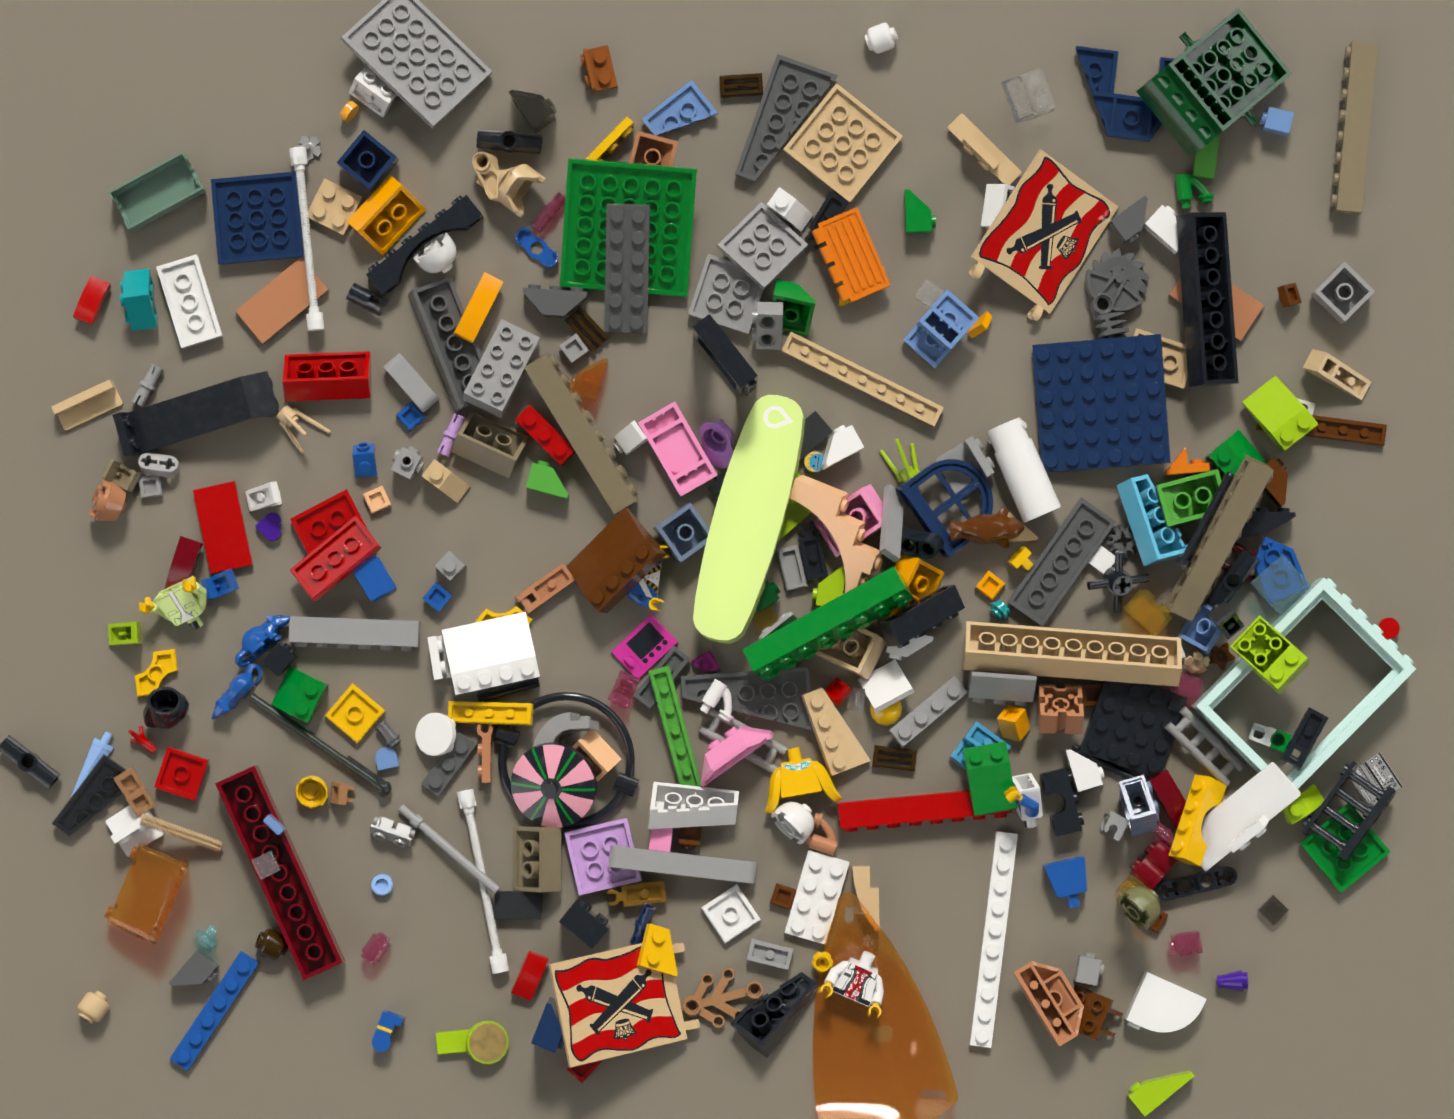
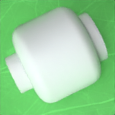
(881, 38)

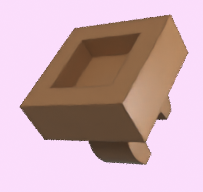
(339, 793)

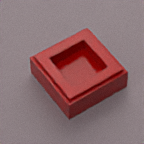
(838, 691)

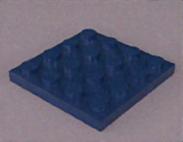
(257, 218)

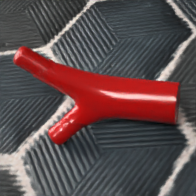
(142, 740)

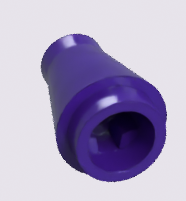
(1233, 981)

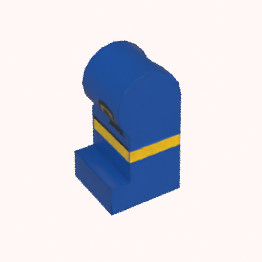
(382, 1038)

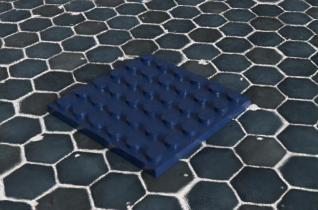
(1101, 403)

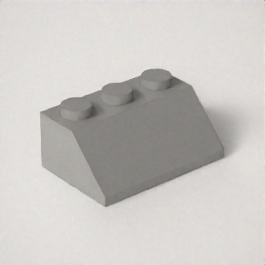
(1001, 688)

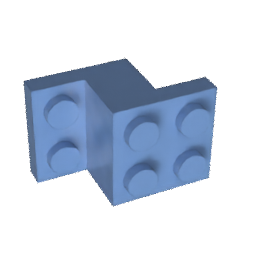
(940, 328)

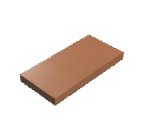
(279, 302)
(1244, 308)

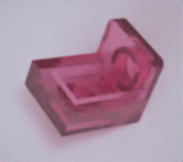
(623, 689)

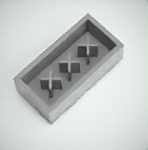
(501, 368)

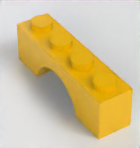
(1188, 841)

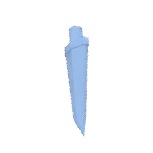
(97, 749)

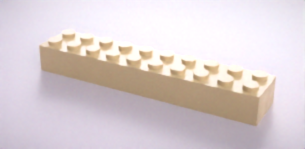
(1072, 653)

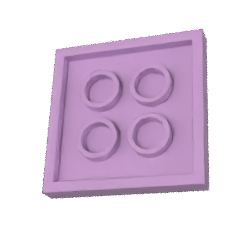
(590, 856)

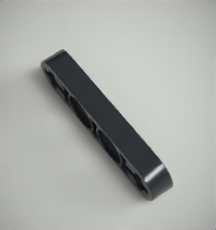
(1196, 886)

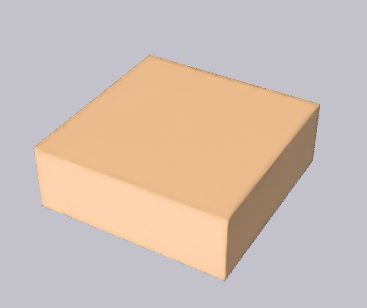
(377, 499)

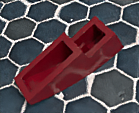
(184, 561)
(1168, 796)

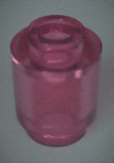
(375, 948)

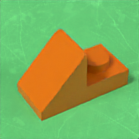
(1180, 465)

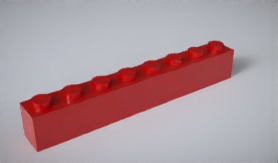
(908, 809)

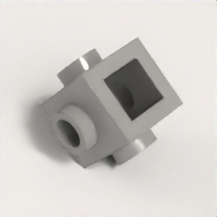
(407, 470)

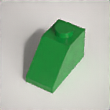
(917, 215)

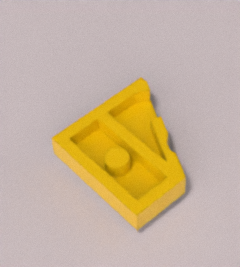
(657, 951)

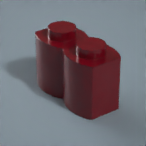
(1153, 864)

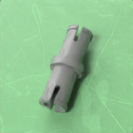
(147, 385)

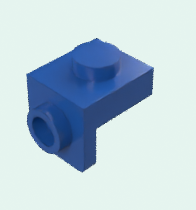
(364, 460)
(220, 584)

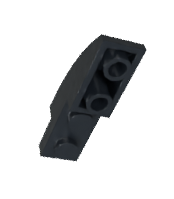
(1264, 521)

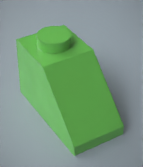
(545, 480)

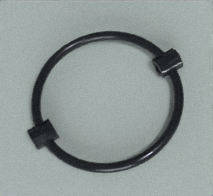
(625, 782)

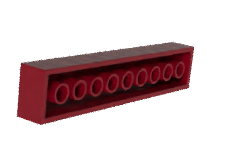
(289, 889)

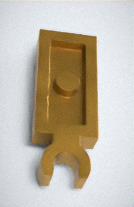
(640, 893)

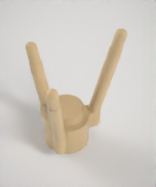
(289, 418)

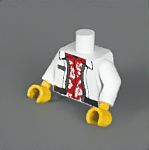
(857, 982)

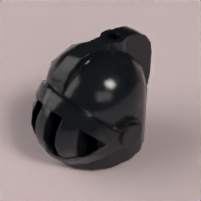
(165, 708)

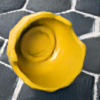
(888, 715)
(311, 791)

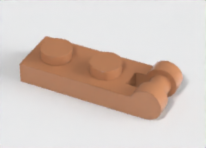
(545, 588)

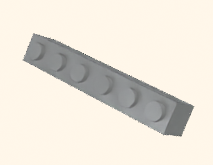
(354, 632)

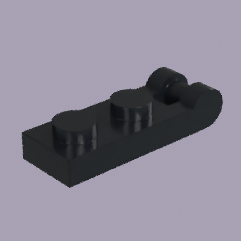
(1304, 738)

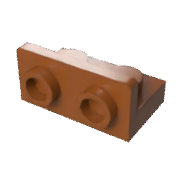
(599, 68)

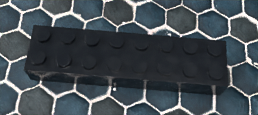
(1207, 299)

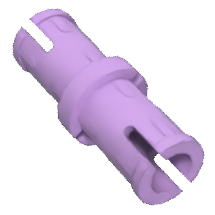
(450, 434)

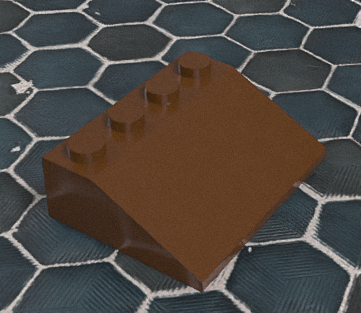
(615, 561)

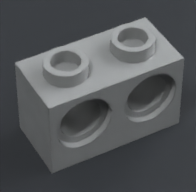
(769, 321)

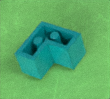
(138, 299)

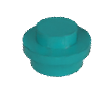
(999, 610)

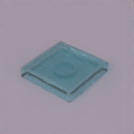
(1280, 584)

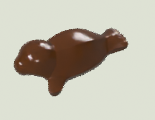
(987, 528)

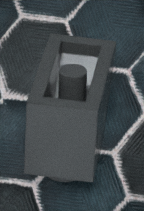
(1130, 221)
(196, 970)

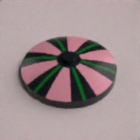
(553, 784)

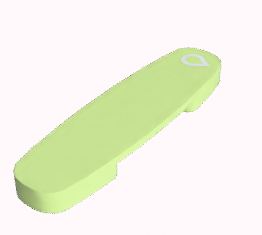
(748, 519)

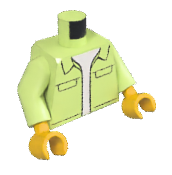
(179, 603)

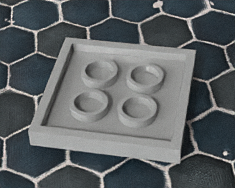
(762, 246)
(725, 295)

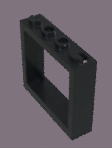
(725, 355)

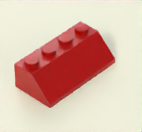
(327, 376)

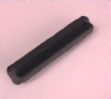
(507, 689)

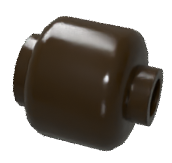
(271, 944)

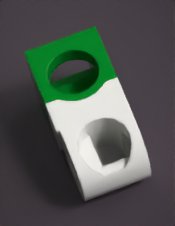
(1272, 737)

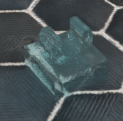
(206, 938)

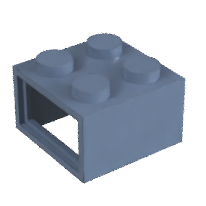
(1142, 816)

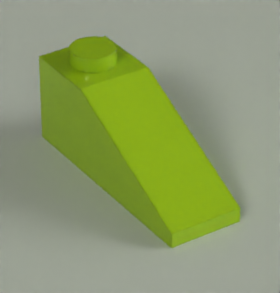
(1155, 1091)

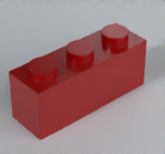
(545, 435)

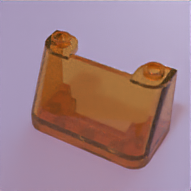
(147, 892)

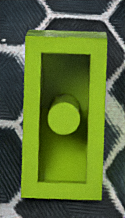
(829, 588)
(1304, 805)

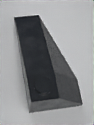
(771, 1018)

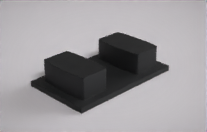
(814, 433)
(517, 905)

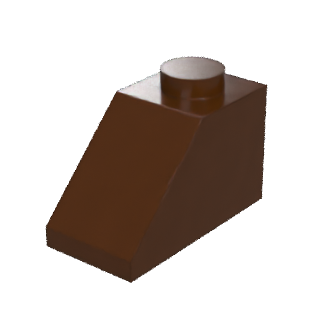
(1277, 487)

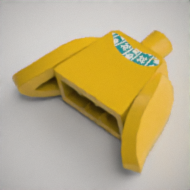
(797, 779)

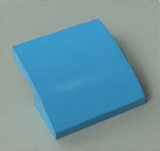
(976, 736)

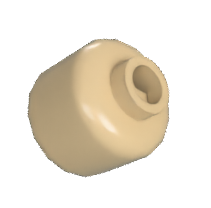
(93, 1007)

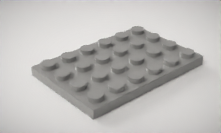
(417, 57)

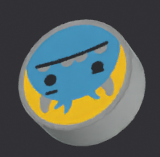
(813, 461)

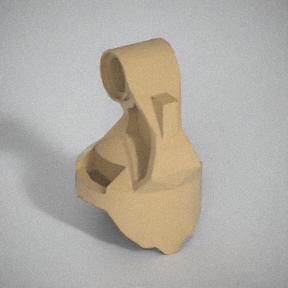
(504, 184)

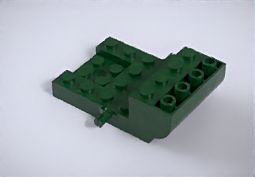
(1214, 82)

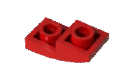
(90, 301)
(529, 975)

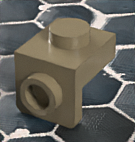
(121, 475)

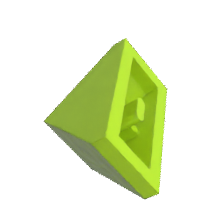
(125, 633)

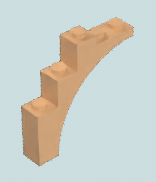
(829, 506)

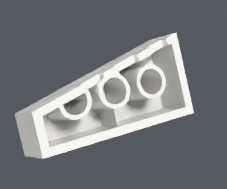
(691, 806)

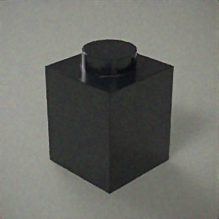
(280, 658)

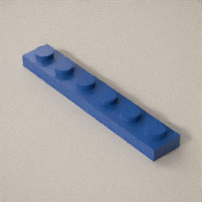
(214, 1010)

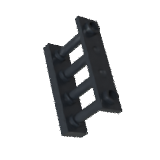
(1370, 813)

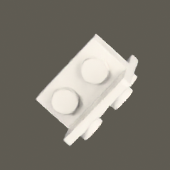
(129, 832)

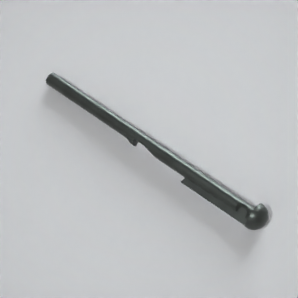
(350, 763)

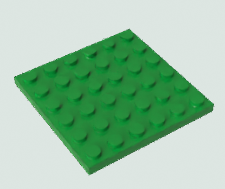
(671, 201)

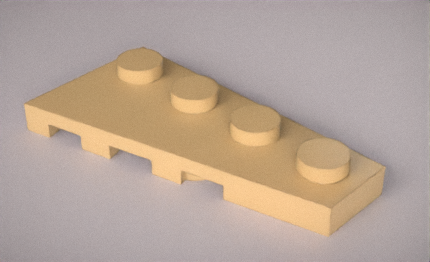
(835, 739)

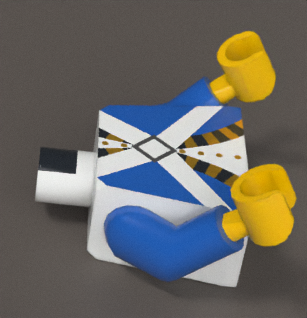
(646, 591)
(1027, 797)

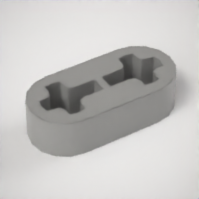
(158, 465)

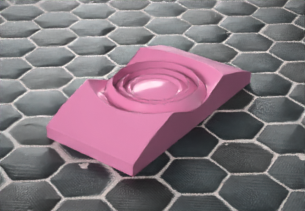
(677, 449)

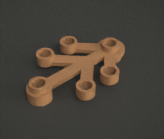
(718, 998)

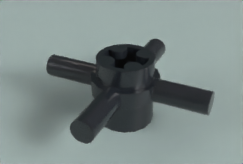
(1118, 581)

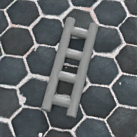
(1191, 746)
(766, 763)

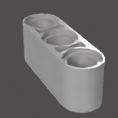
(411, 382)

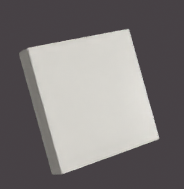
(886, 686)
(731, 913)

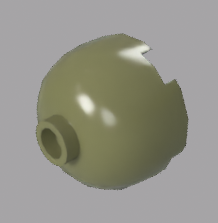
(1140, 906)

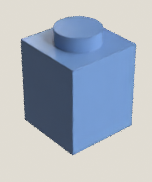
(1276, 121)

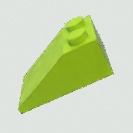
(1279, 413)

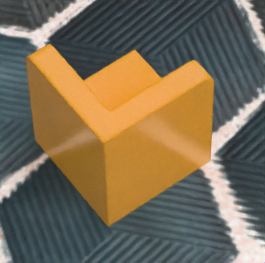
(1013, 723)

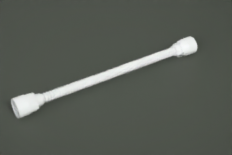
(298, 159)
(498, 959)

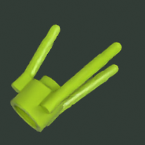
(908, 471)

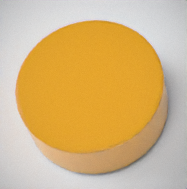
(349, 111)

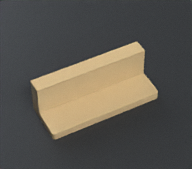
(87, 405)

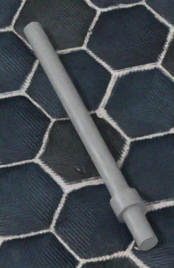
(418, 822)

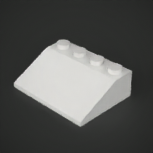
(490, 653)

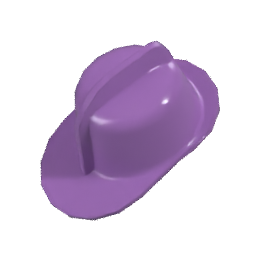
(717, 442)

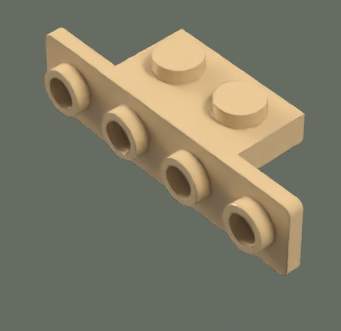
(984, 150)

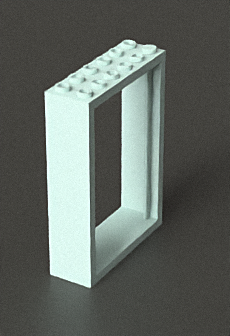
(1320, 590)

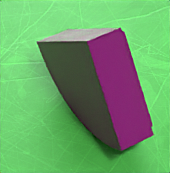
(706, 662)

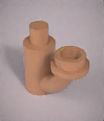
(820, 843)

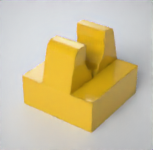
(1020, 557)

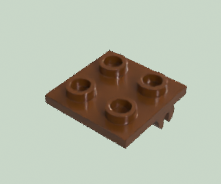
(1094, 1012)

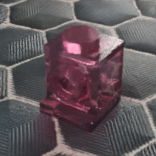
(1185, 943)

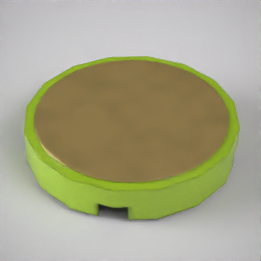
(487, 1042)

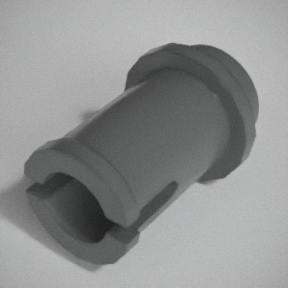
(388, 734)

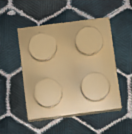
(334, 206)

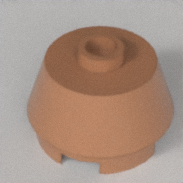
(108, 502)

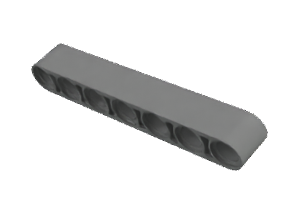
(682, 864)

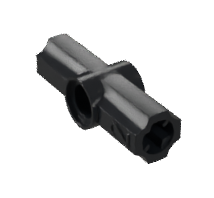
(495, 141)
(1241, 568)
(40, 770)

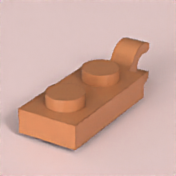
(485, 752)

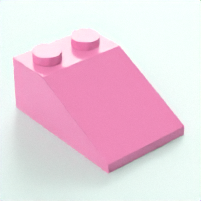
(862, 505)

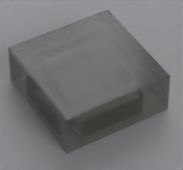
(1273, 910)

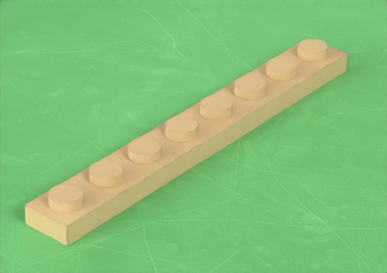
(862, 379)

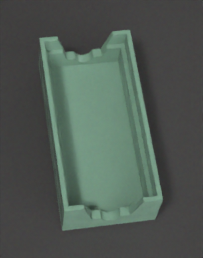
(157, 192)

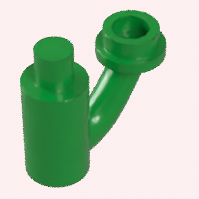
(1184, 190)

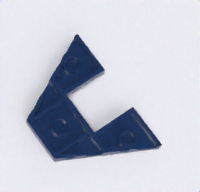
(1120, 114)

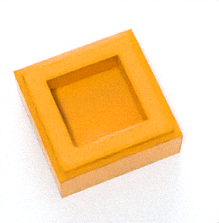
(990, 585)

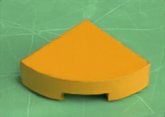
(980, 325)

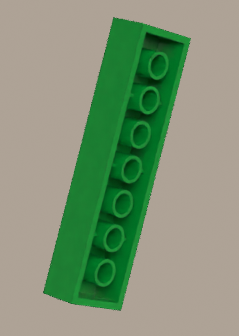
(828, 624)

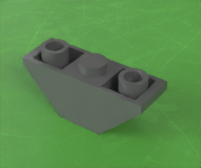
(555, 301)

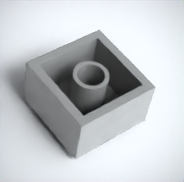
(1342, 292)

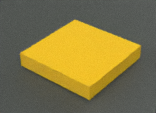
(355, 713)

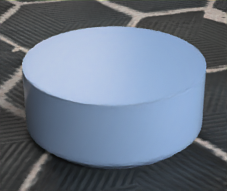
(382, 884)

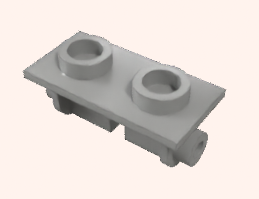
(384, 830)

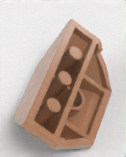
(1051, 1000)

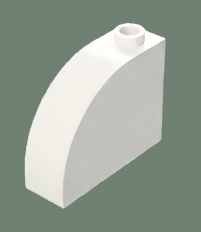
(1162, 1005)

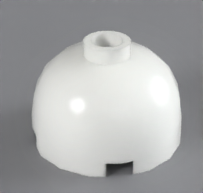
(437, 255)
(794, 820)

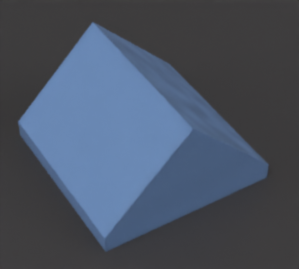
(1201, 632)

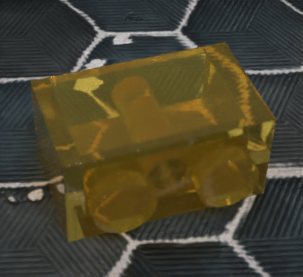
(1147, 612)

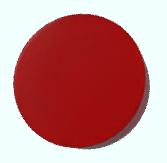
(1389, 627)

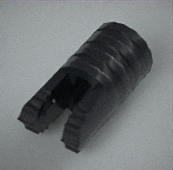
(362, 297)

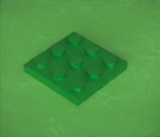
(1325, 854)

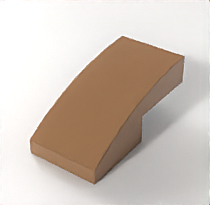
(134, 791)

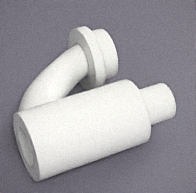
(712, 697)

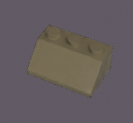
(490, 443)
(537, 859)

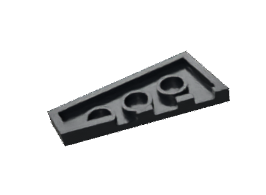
(91, 796)

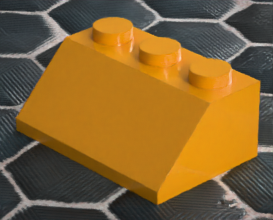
(386, 215)
(919, 576)

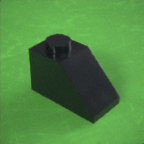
(1225, 619)

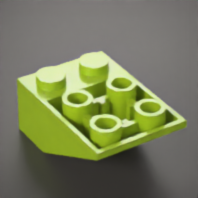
(1270, 654)

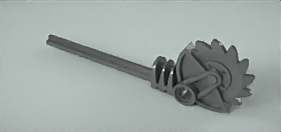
(1118, 284)

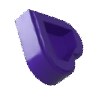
(270, 526)

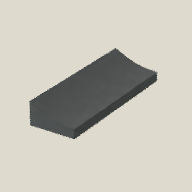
(438, 314)

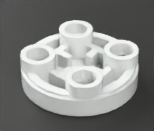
(435, 734)

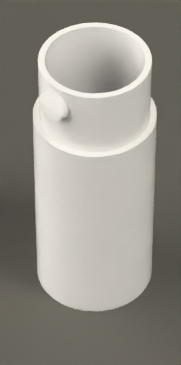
(1023, 470)

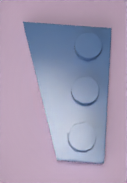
(679, 110)

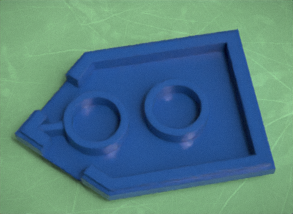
(1270, 551)

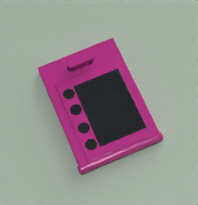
(644, 646)

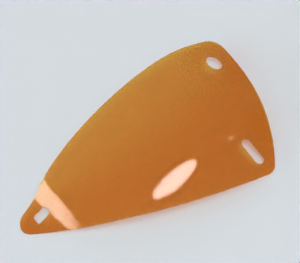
(869, 1063)

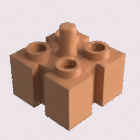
(1060, 709)

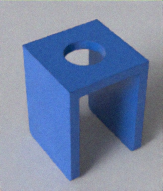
(374, 578)

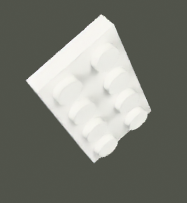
(189, 301)
(816, 896)

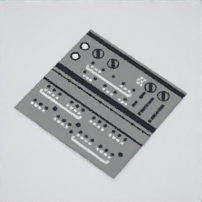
(1379, 774)

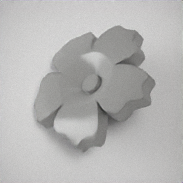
(311, 146)

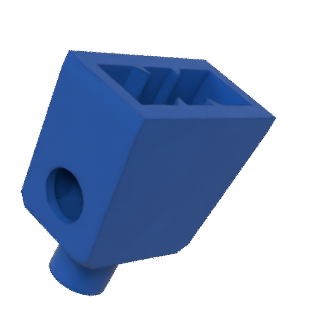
(1067, 879)

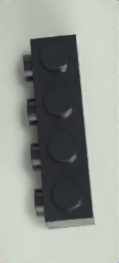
(921, 616)

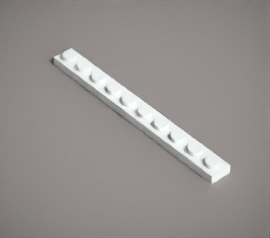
(993, 939)

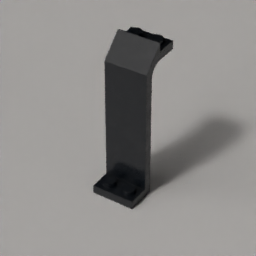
(196, 413)

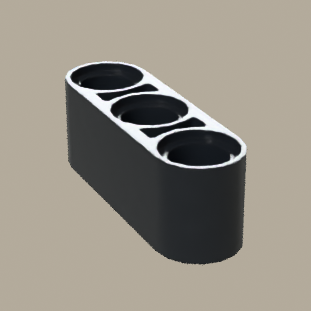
(921, 541)

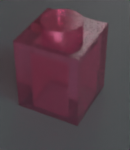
(1188, 686)

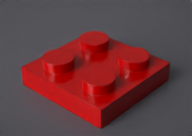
(181, 773)

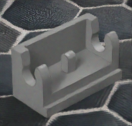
(1115, 823)

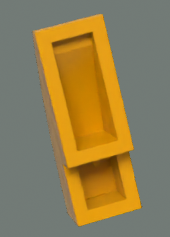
(478, 307)

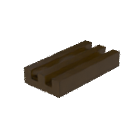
(741, 85)
(574, 315)
(897, 758)

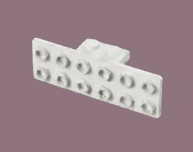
(1246, 813)

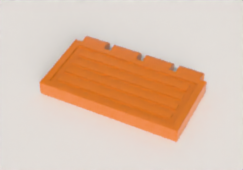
(853, 256)

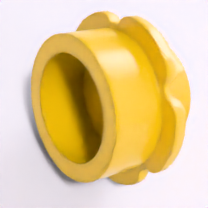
(822, 967)

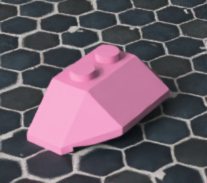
(731, 749)

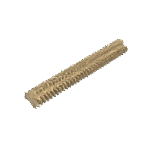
(182, 833)

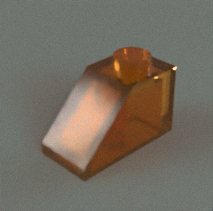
(589, 380)

